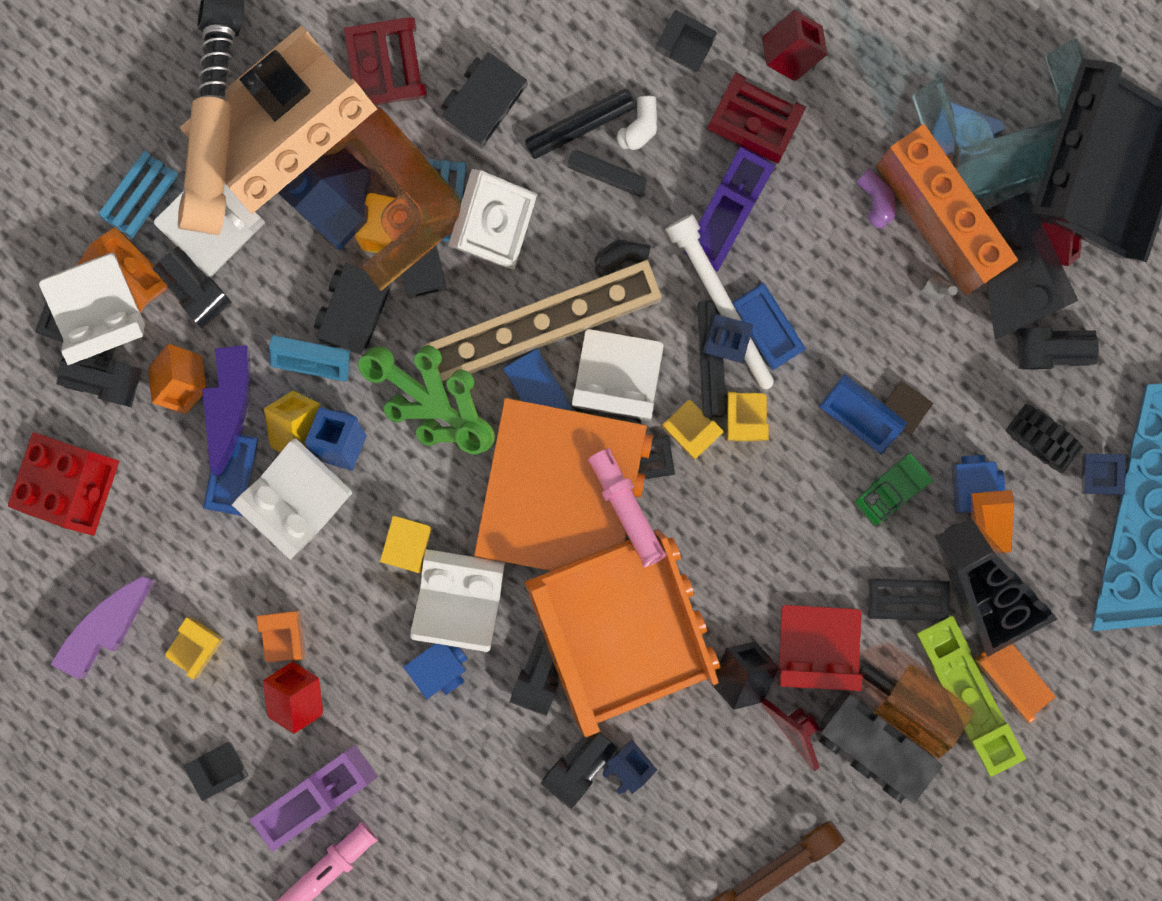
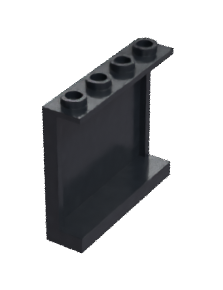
(1106, 164)

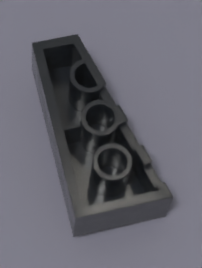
(991, 588)

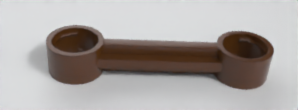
(808, 850)

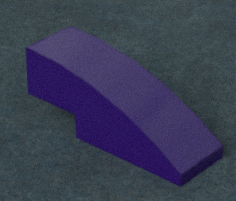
(732, 204)
(227, 404)

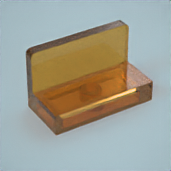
(925, 712)

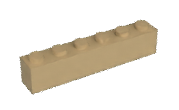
(548, 320)

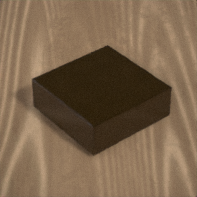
(908, 405)

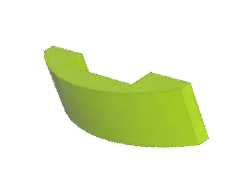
(959, 675)

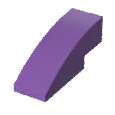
(102, 627)
(313, 798)

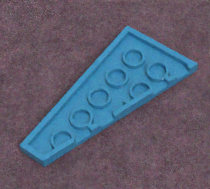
(1133, 566)

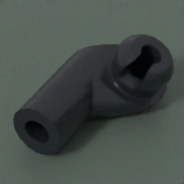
(619, 252)

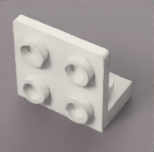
(210, 250)
(92, 308)
(618, 375)
(293, 499)
(458, 600)

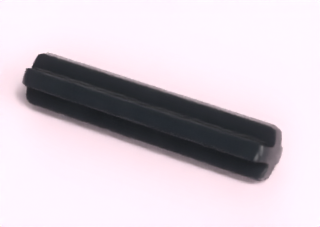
(580, 123)
(710, 366)

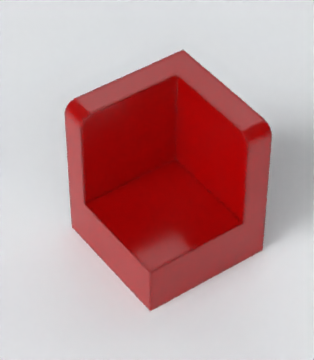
(293, 697)

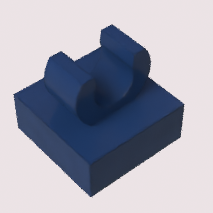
(728, 338)
(1103, 474)
(630, 767)

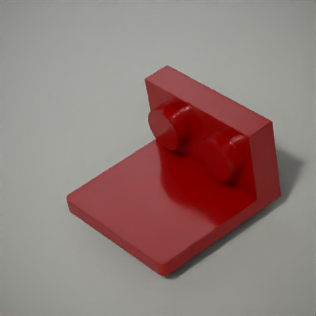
(63, 484)
(820, 648)

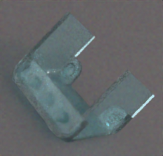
(1003, 162)

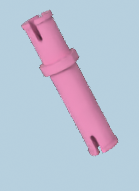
(629, 512)
(338, 859)

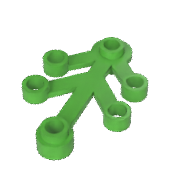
(466, 428)

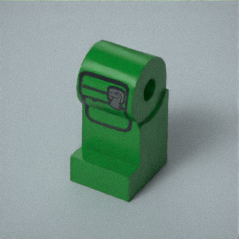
(892, 489)

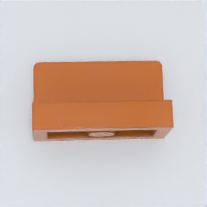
(137, 269)
(995, 515)
(1016, 681)

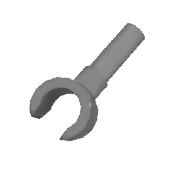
(938, 287)

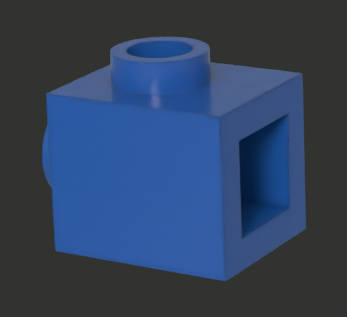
(336, 438)
(974, 476)
(438, 669)

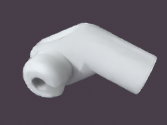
(643, 128)

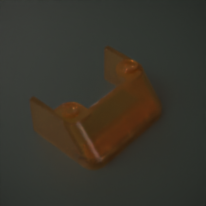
(424, 204)

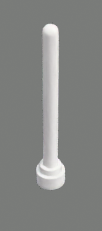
(686, 235)

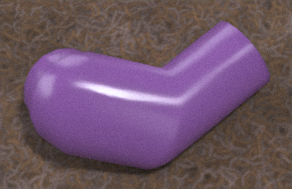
(882, 199)

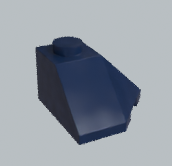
(331, 196)

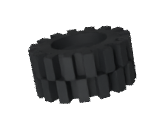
(1044, 438)

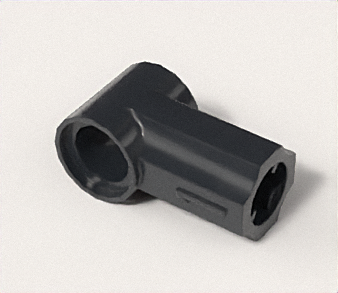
(197, 293)
(1048, 348)
(108, 380)
(538, 681)
(573, 774)

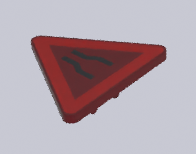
(797, 729)

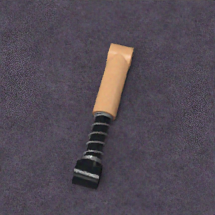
(203, 195)

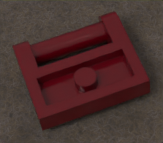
(371, 60)
(753, 126)

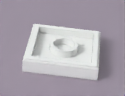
(492, 219)

